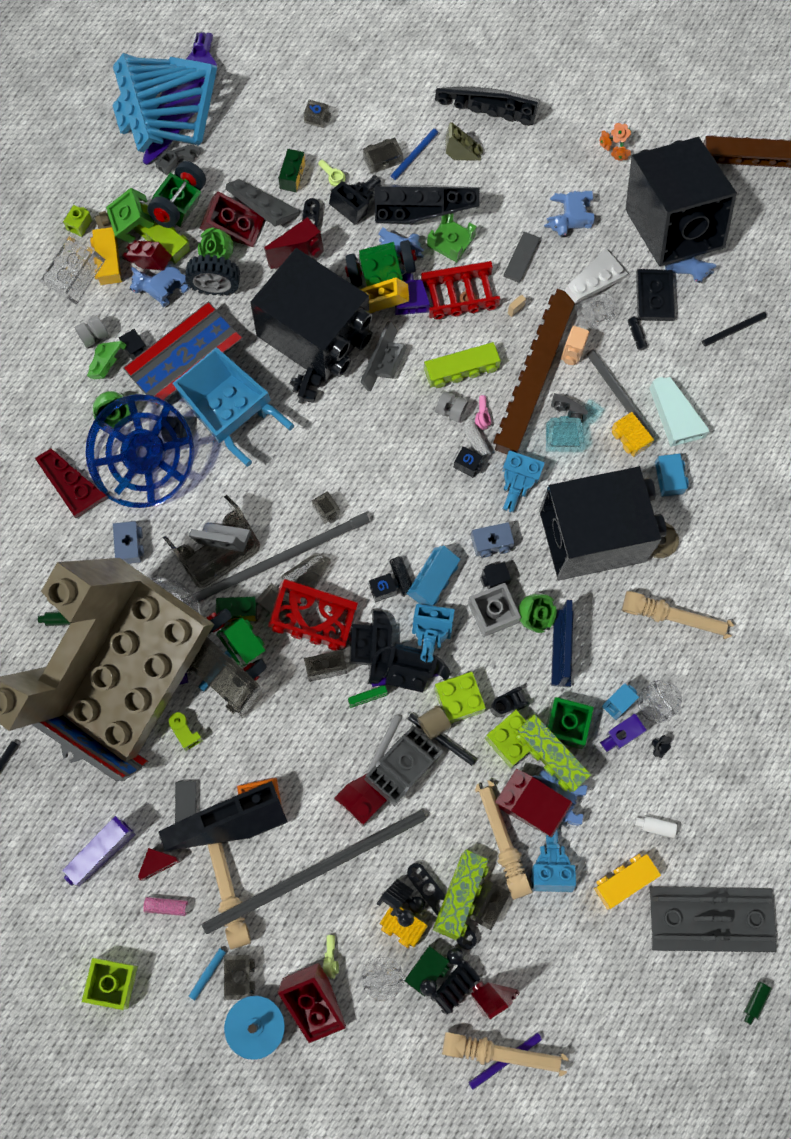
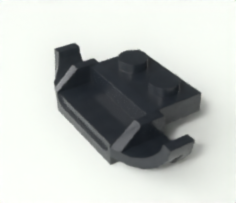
(368, 640)
(408, 669)

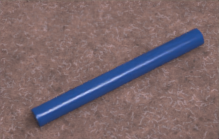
(414, 154)

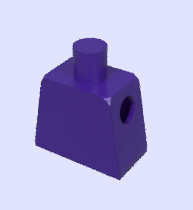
(418, 298)
(633, 729)

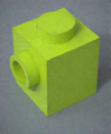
(77, 220)

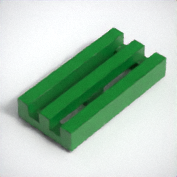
(367, 696)

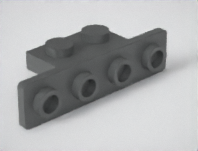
(384, 358)

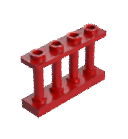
(464, 274)

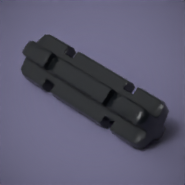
(637, 333)

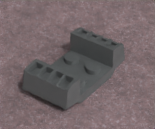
(403, 765)

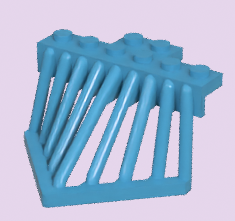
(137, 103)

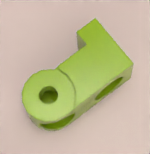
(179, 725)

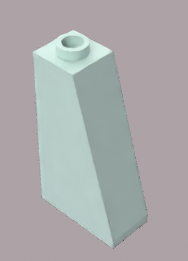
(676, 413)

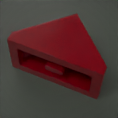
(155, 863)

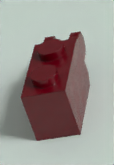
(147, 255)

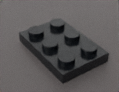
(655, 295)

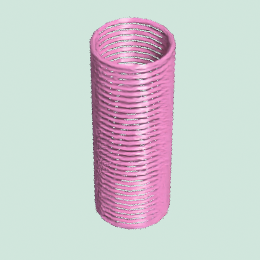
(146, 908)

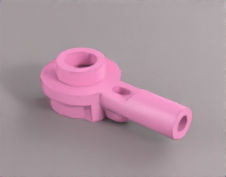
(482, 417)

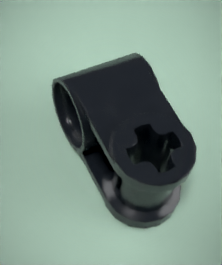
(511, 700)

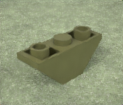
(460, 145)

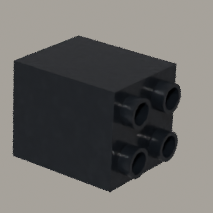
(679, 201)
(312, 315)
(601, 522)

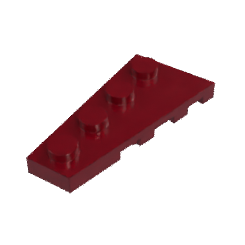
(73, 488)

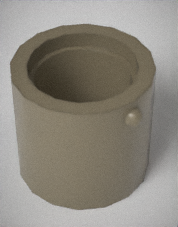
(434, 722)

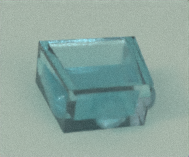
(564, 435)

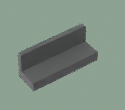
(221, 536)

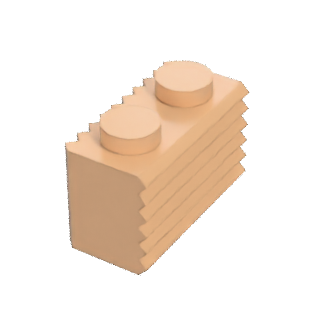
(575, 345)

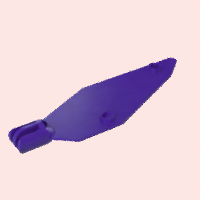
(199, 53)

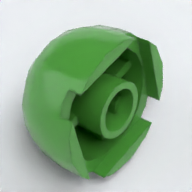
(215, 243)
(105, 399)
(537, 612)

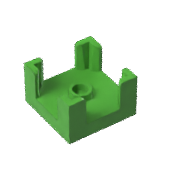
(127, 213)
(451, 238)

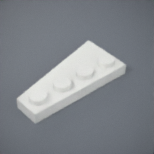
(595, 277)

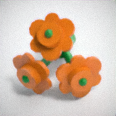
(620, 134)

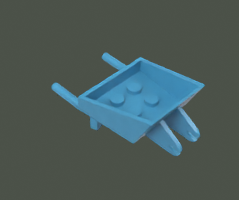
(225, 398)

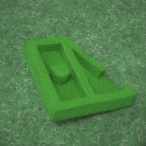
(104, 359)

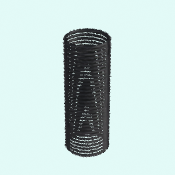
(401, 565)

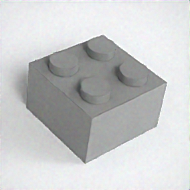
(494, 610)

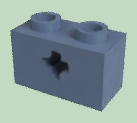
(500, 533)
(122, 534)

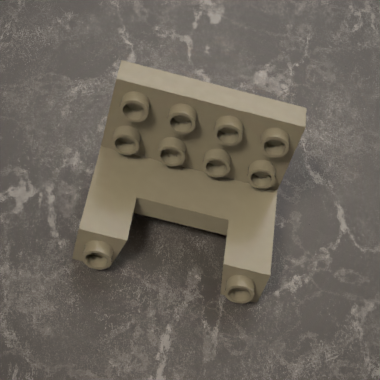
(115, 660)

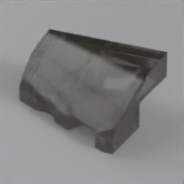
(308, 571)

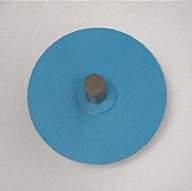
(254, 1027)

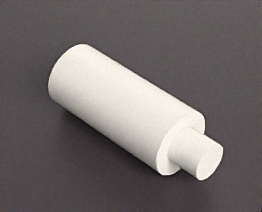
(657, 826)

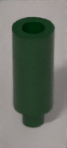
(53, 619)
(757, 1002)

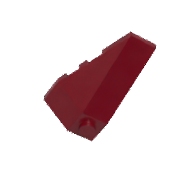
(360, 800)
(493, 998)

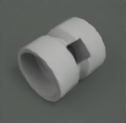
(91, 331)
(458, 406)

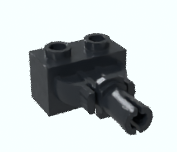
(353, 199)

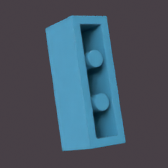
(434, 576)

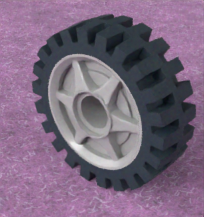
(212, 275)

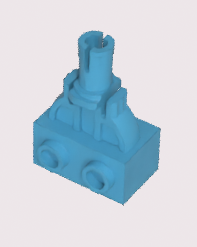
(520, 473)
(432, 625)
(553, 870)

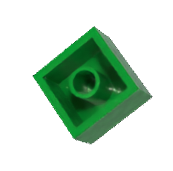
(569, 722)

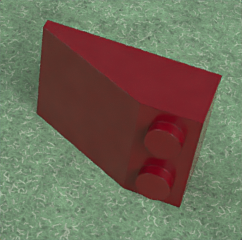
(234, 218)
(302, 236)
(533, 803)
(312, 1002)

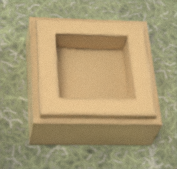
(516, 305)

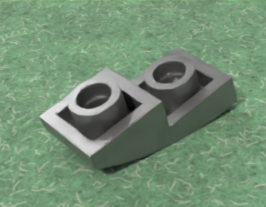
(574, 409)

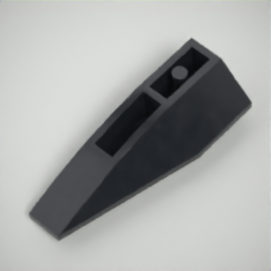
(492, 102)
(419, 202)
(228, 821)

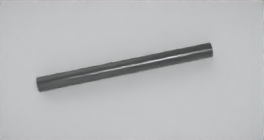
(616, 388)

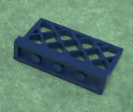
(562, 646)

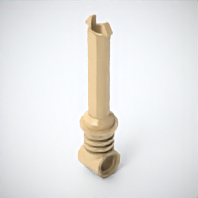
(660, 610)
(509, 856)
(236, 931)
(485, 1051)

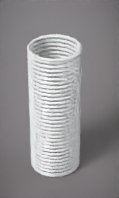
(483, 444)

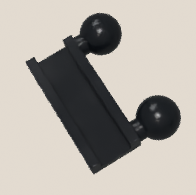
(396, 897)
(454, 986)

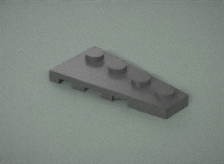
(265, 205)

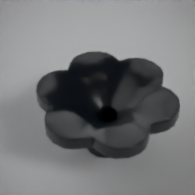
(661, 746)

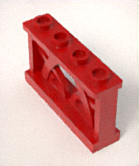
(337, 604)

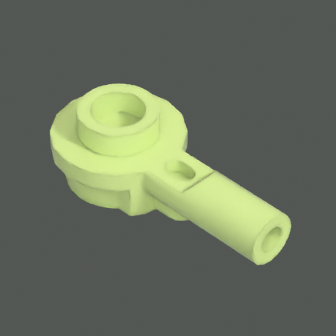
(335, 175)
(330, 966)

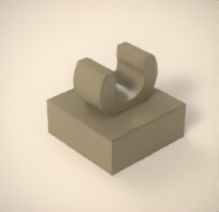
(103, 220)

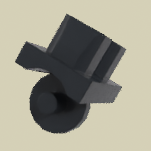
(305, 393)

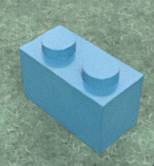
(671, 475)
(620, 701)

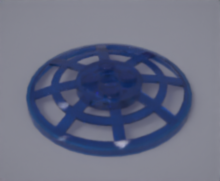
(130, 450)

